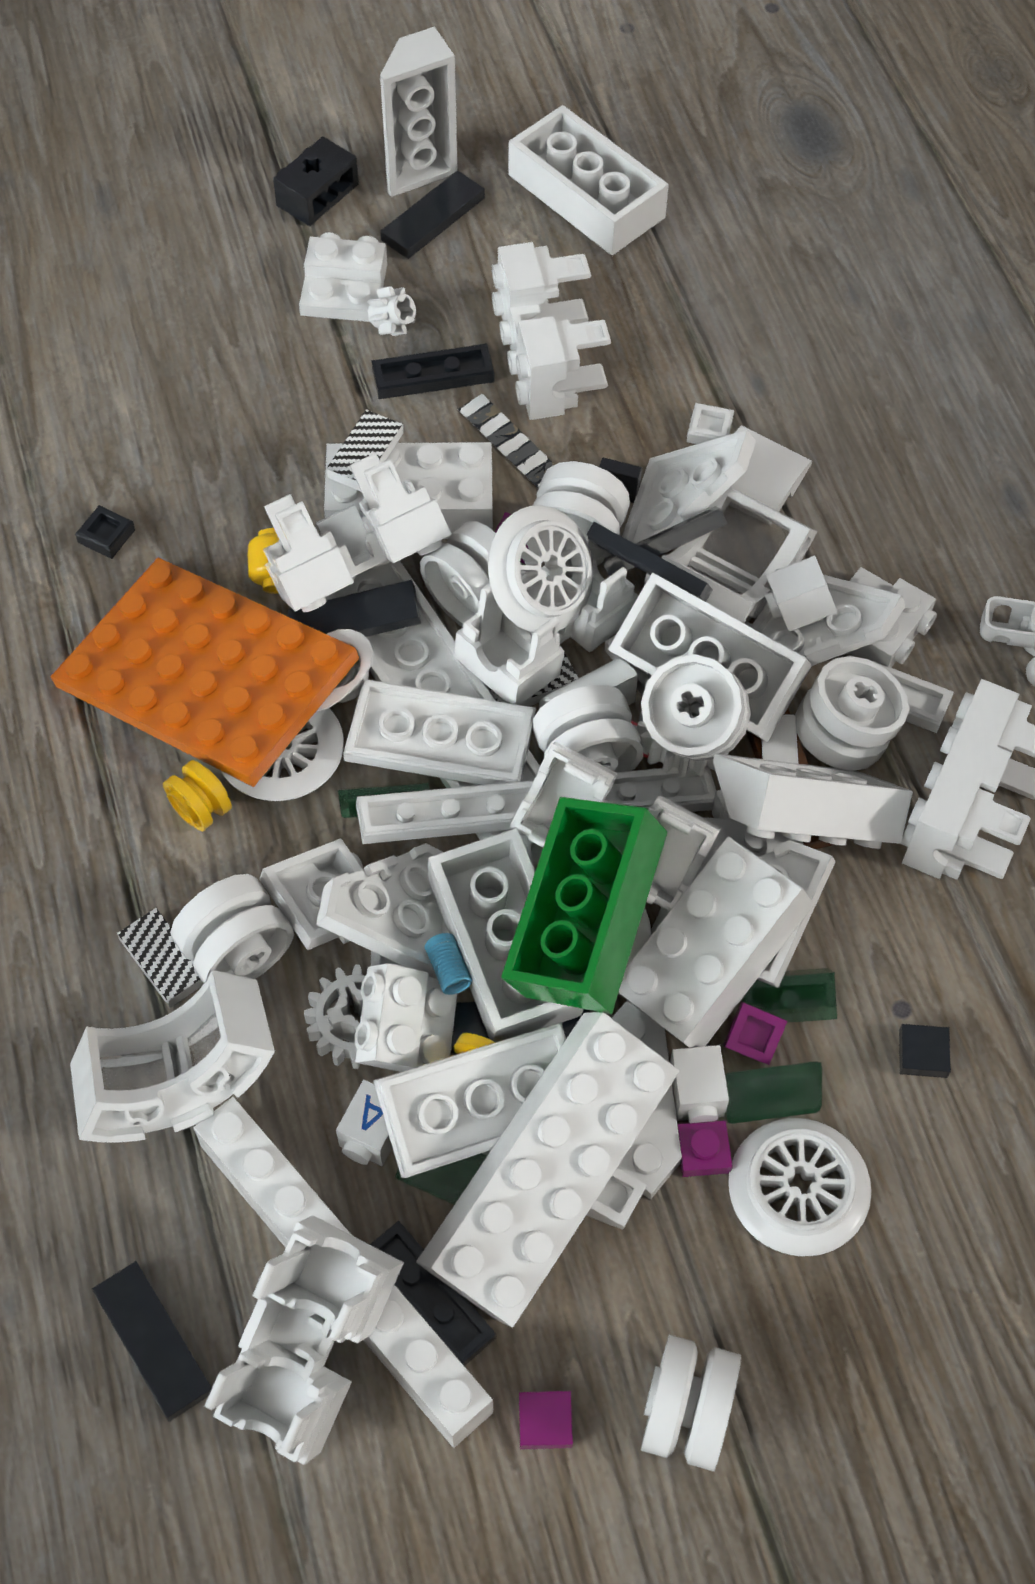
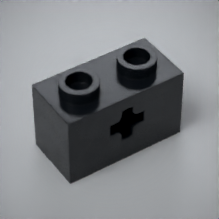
(316, 181)

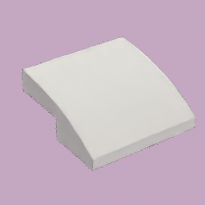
(772, 472)

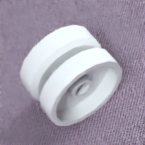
(585, 496)
(459, 570)
(676, 689)
(851, 713)
(594, 724)
(232, 929)
(690, 1402)

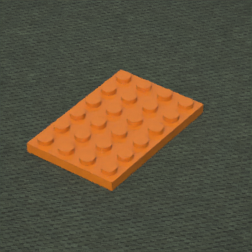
(206, 670)

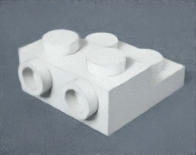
(342, 276)
(914, 619)
(299, 884)
(403, 1019)

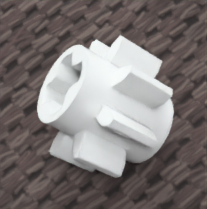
(391, 311)

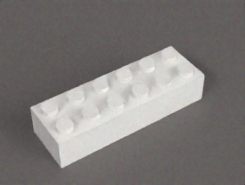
(548, 1167)

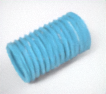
(446, 955)

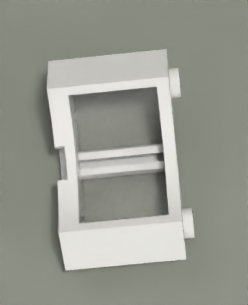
(743, 553)
(172, 1066)

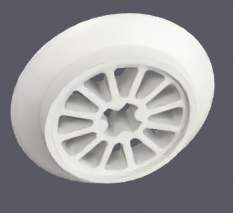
(505, 568)
(327, 755)
(772, 1227)

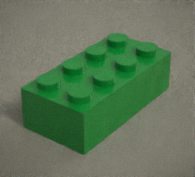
(585, 904)

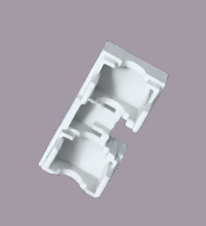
(545, 334)
(393, 527)
(524, 662)
(979, 749)
(578, 777)
(307, 1298)

